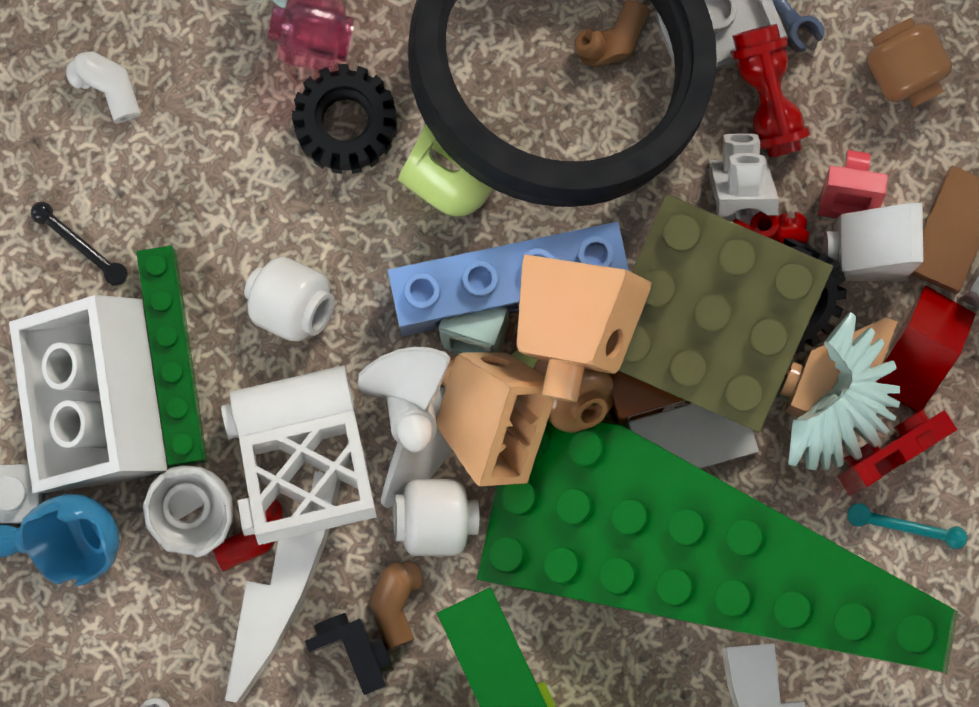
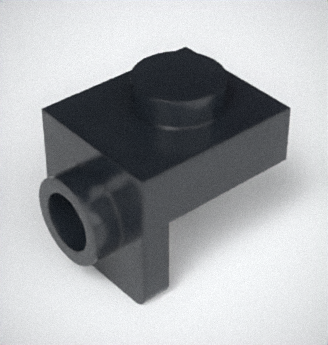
(367, 657)

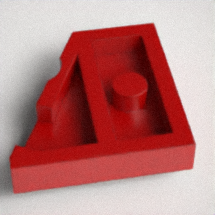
(914, 435)

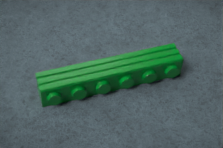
(171, 356)

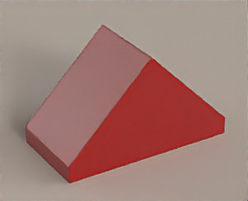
(927, 347)

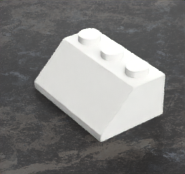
(87, 394)

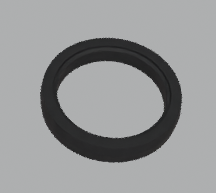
(550, 180)

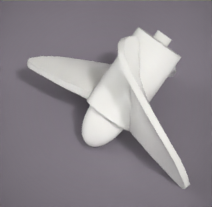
(414, 395)

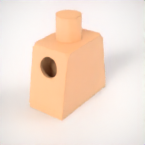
(577, 319)
(493, 416)

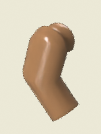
(389, 599)

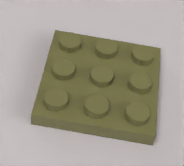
(720, 312)

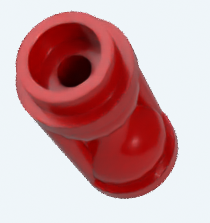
(763, 64)

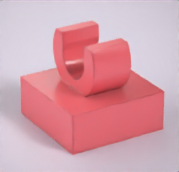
(852, 187)

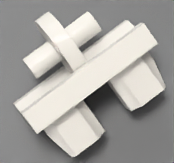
(742, 180)

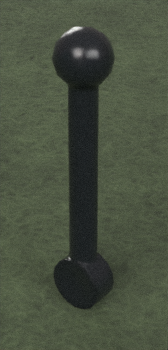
(114, 272)

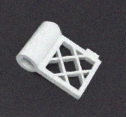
(282, 418)

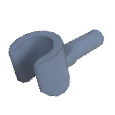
(793, 20)

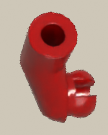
(781, 226)

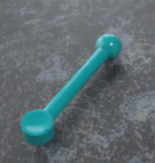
(860, 515)

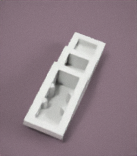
(272, 608)

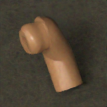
(615, 43)

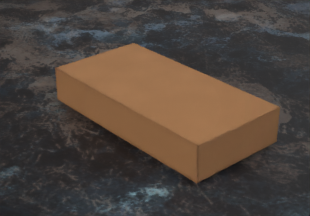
(951, 232)

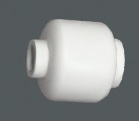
(289, 299)
(434, 517)

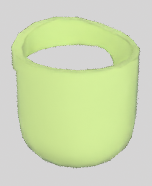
(446, 190)

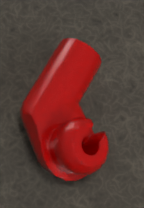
(243, 548)

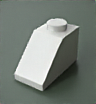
(877, 243)

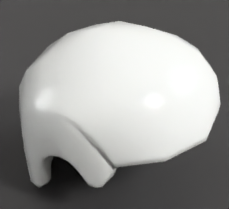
(180, 493)

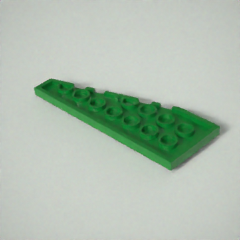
(661, 538)

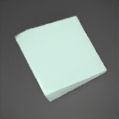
(475, 331)

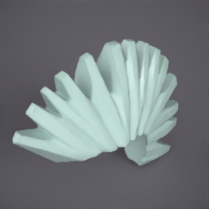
(850, 405)

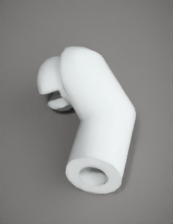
(108, 77)

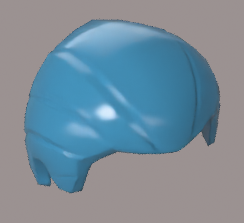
(65, 539)

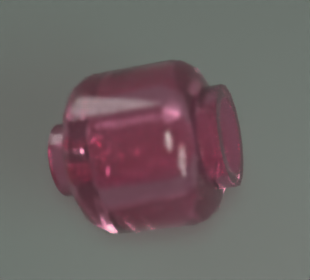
(311, 33)

